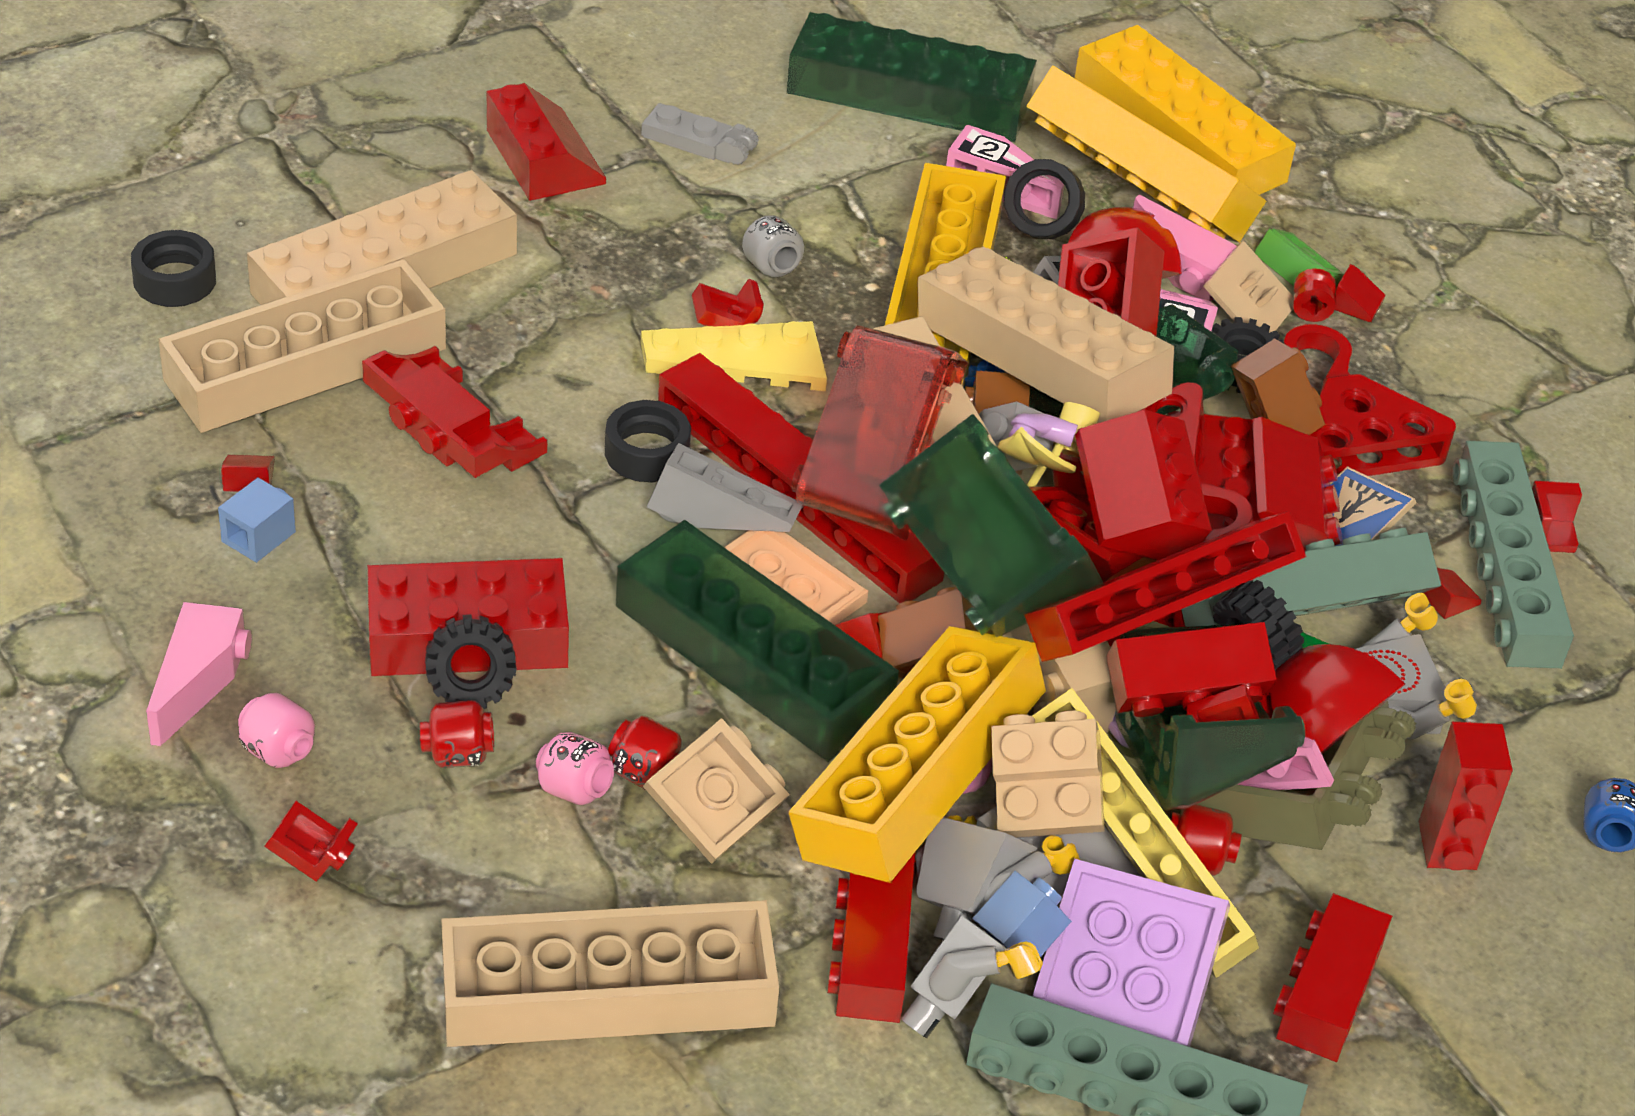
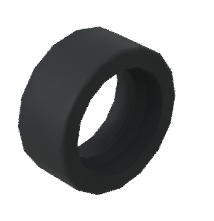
(1015, 187)
(176, 288)
(639, 418)

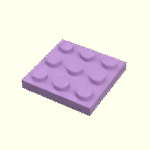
(1133, 951)

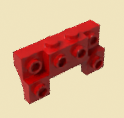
(445, 416)

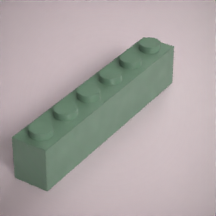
(1344, 575)

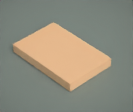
(800, 573)

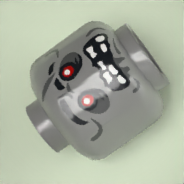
(773, 246)

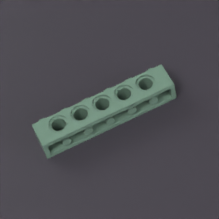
(1513, 555)
(1099, 1061)

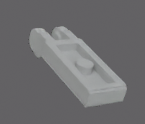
(699, 134)

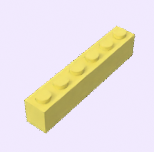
(1152, 838)

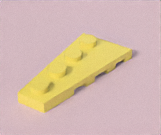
(751, 350)

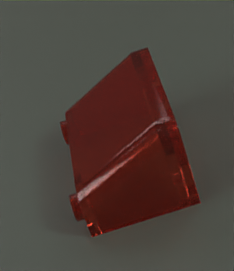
(875, 423)

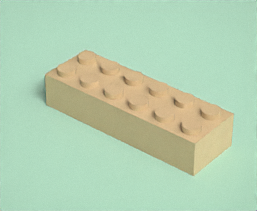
(436, 229)
(1045, 334)
(299, 344)
(608, 973)

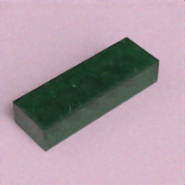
(910, 75)
(754, 638)

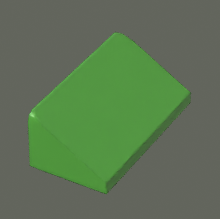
(1291, 256)

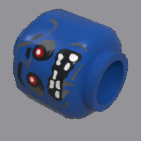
(1611, 815)

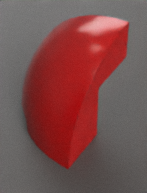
(1124, 218)
(1332, 689)

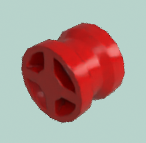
(1321, 287)

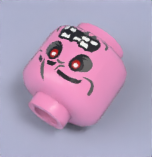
(276, 730)
(574, 768)

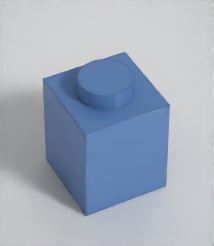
(257, 519)
(1023, 913)

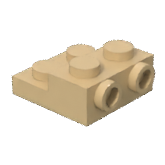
(1048, 775)
(717, 789)

